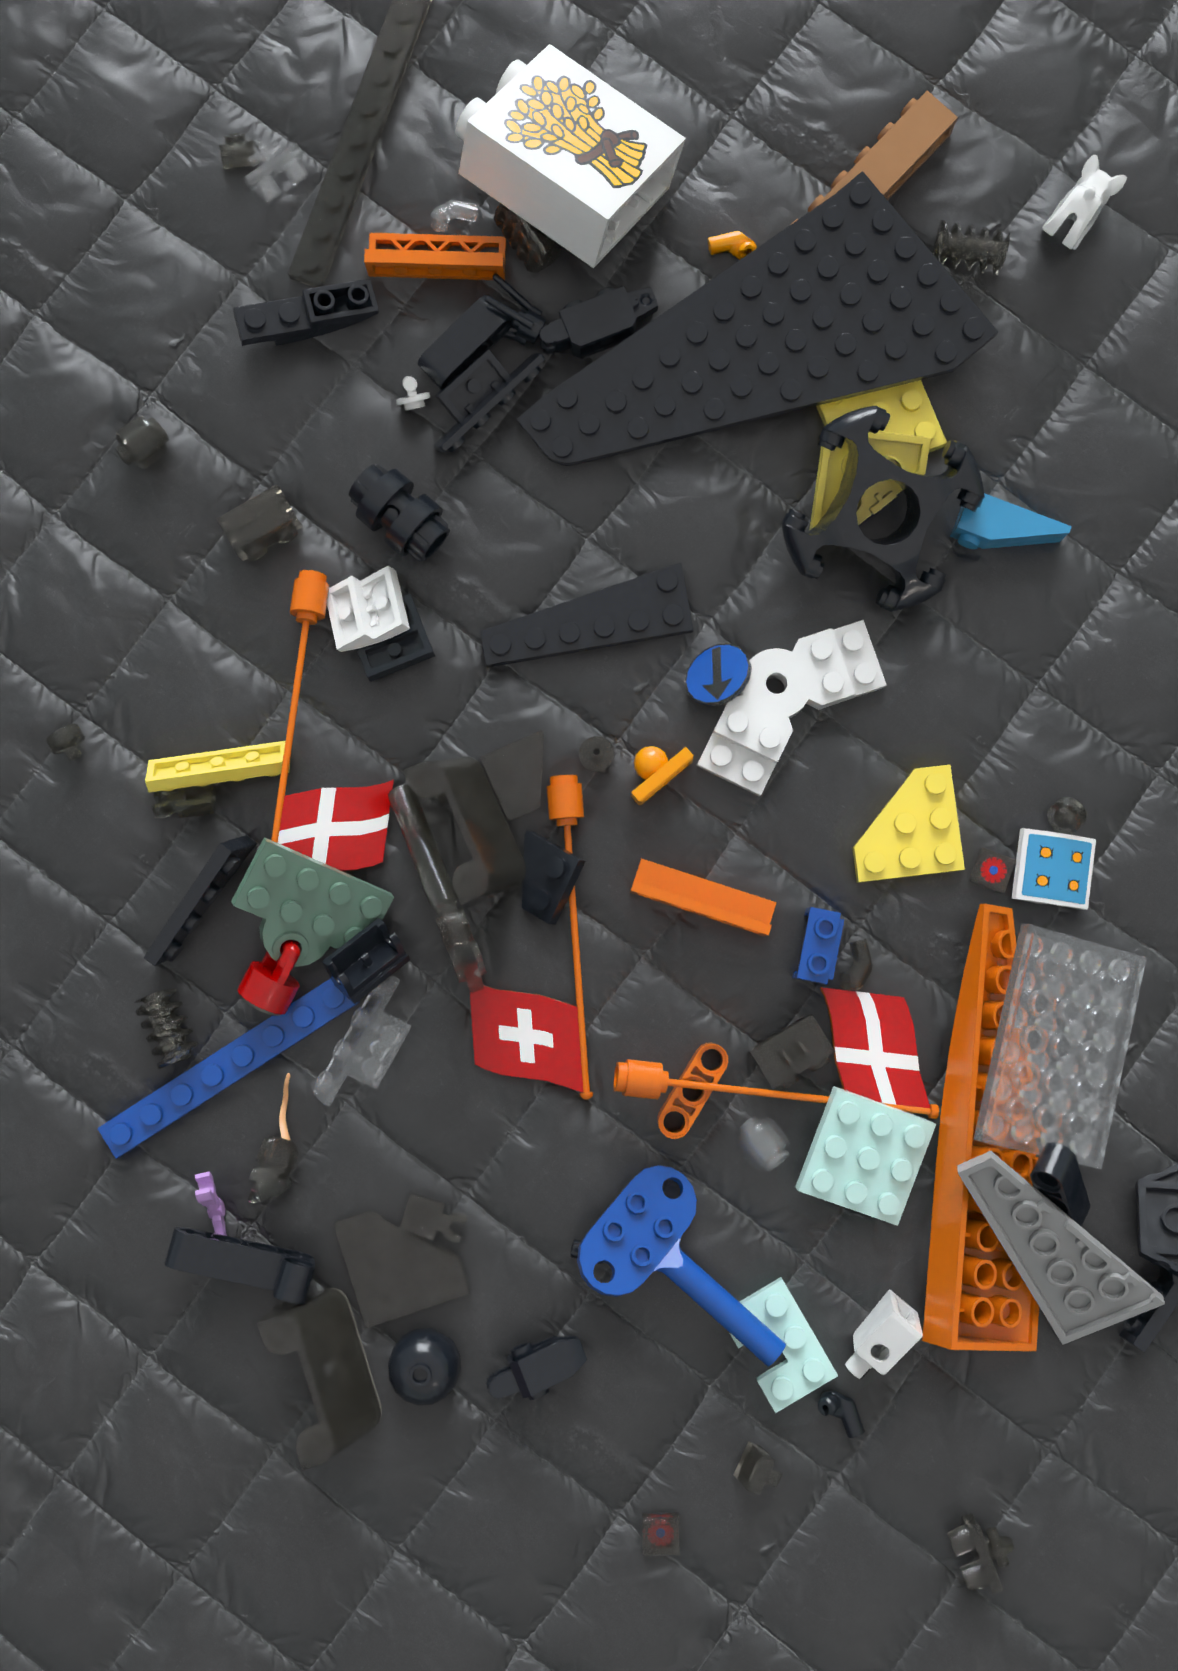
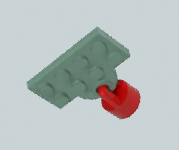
(302, 914)

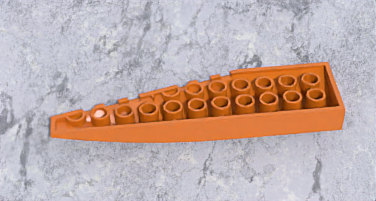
(972, 1285)

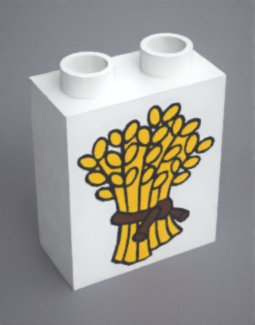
(567, 153)

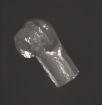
(452, 210)

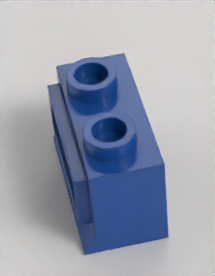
(820, 946)

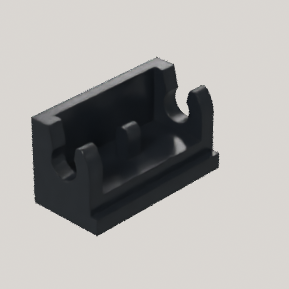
(366, 961)

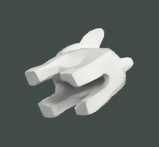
(1084, 202)

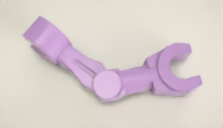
(207, 1197)

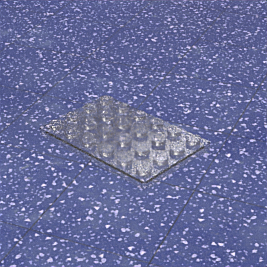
(1060, 1045)

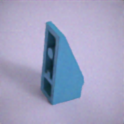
(1005, 525)

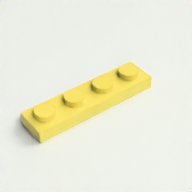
(215, 767)

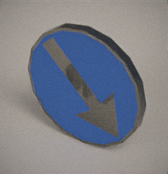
(718, 674)

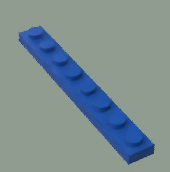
(224, 1068)

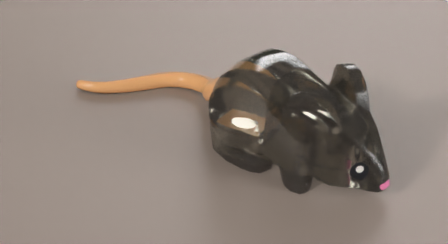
(276, 1160)

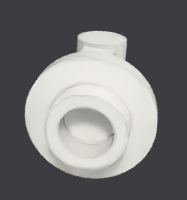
(413, 399)

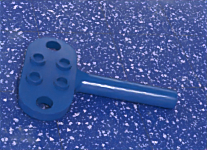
(643, 1236)

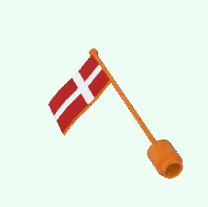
(328, 824)
(872, 1056)

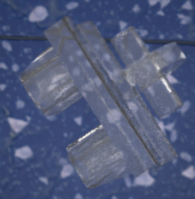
(287, 161)

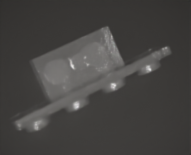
(367, 1045)

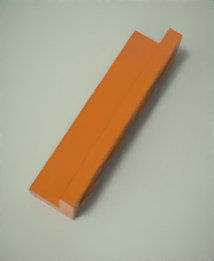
(437, 262)
(703, 897)

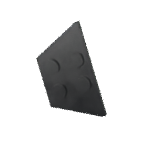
(1158, 1218)

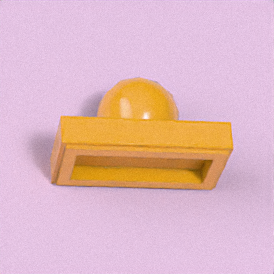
(653, 766)

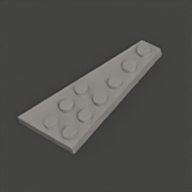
(1063, 1265)

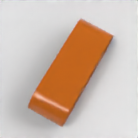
(691, 1108)

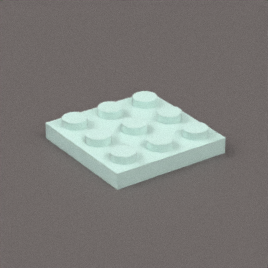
(865, 1156)

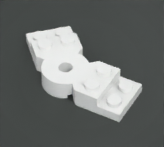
(757, 724)

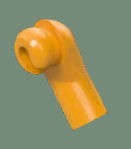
(733, 242)

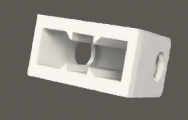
(884, 1336)

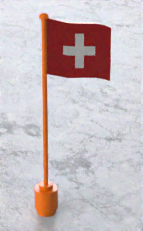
(531, 1032)

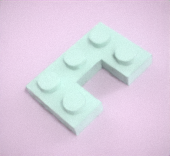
(805, 1361)

